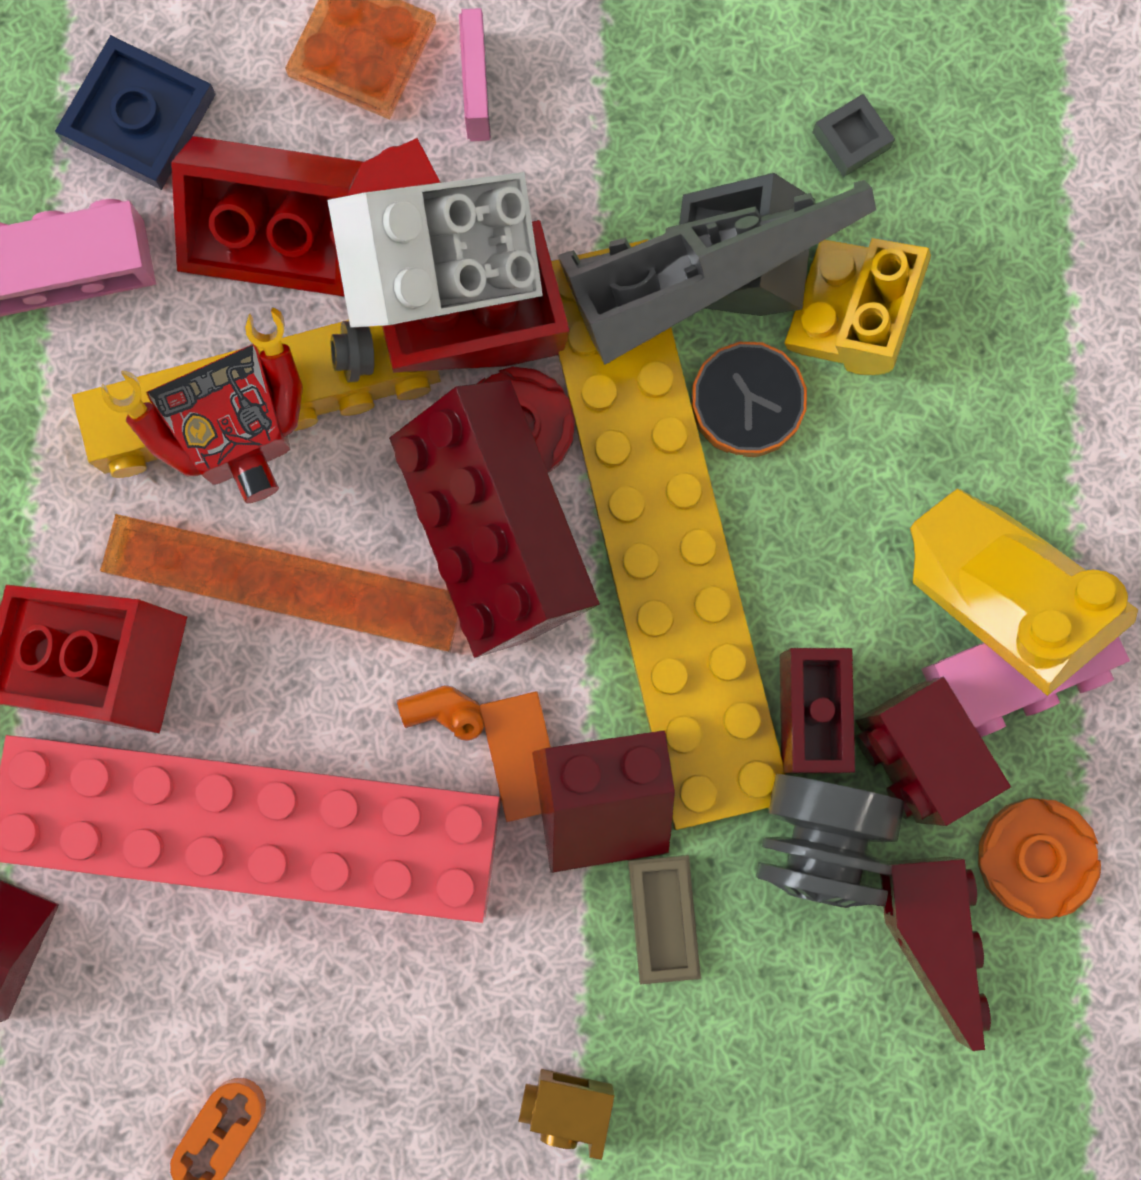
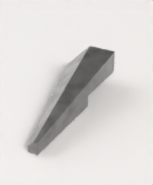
(661, 282)

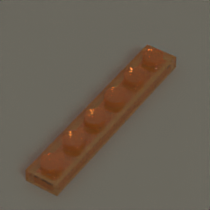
(281, 583)

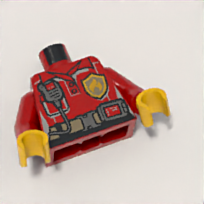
(224, 415)

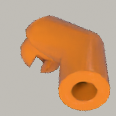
(447, 707)

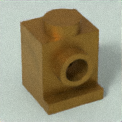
(568, 1111)

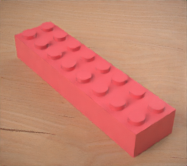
(247, 828)

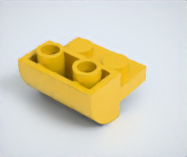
(859, 304)

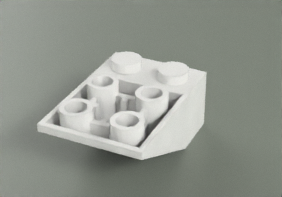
(435, 249)

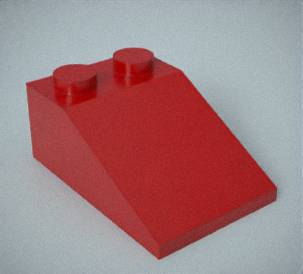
(485, 335)
(88, 656)

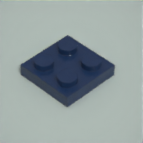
(135, 112)

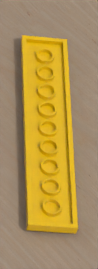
(671, 571)

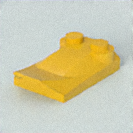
(1016, 589)

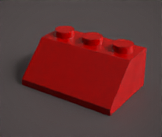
(258, 214)

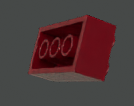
(492, 517)

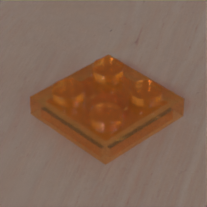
(361, 50)

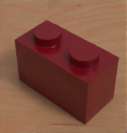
(817, 710)

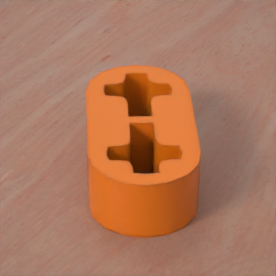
(206, 1128)

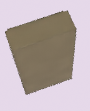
(664, 919)

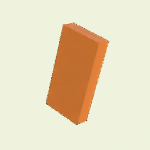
(513, 732)

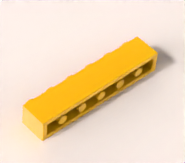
(119, 451)

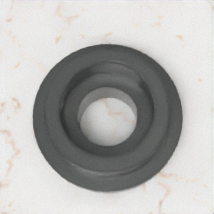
(352, 351)

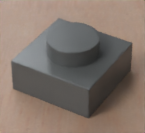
(853, 135)

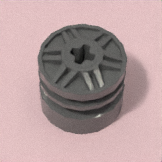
(830, 840)

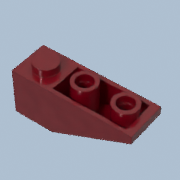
(933, 928)

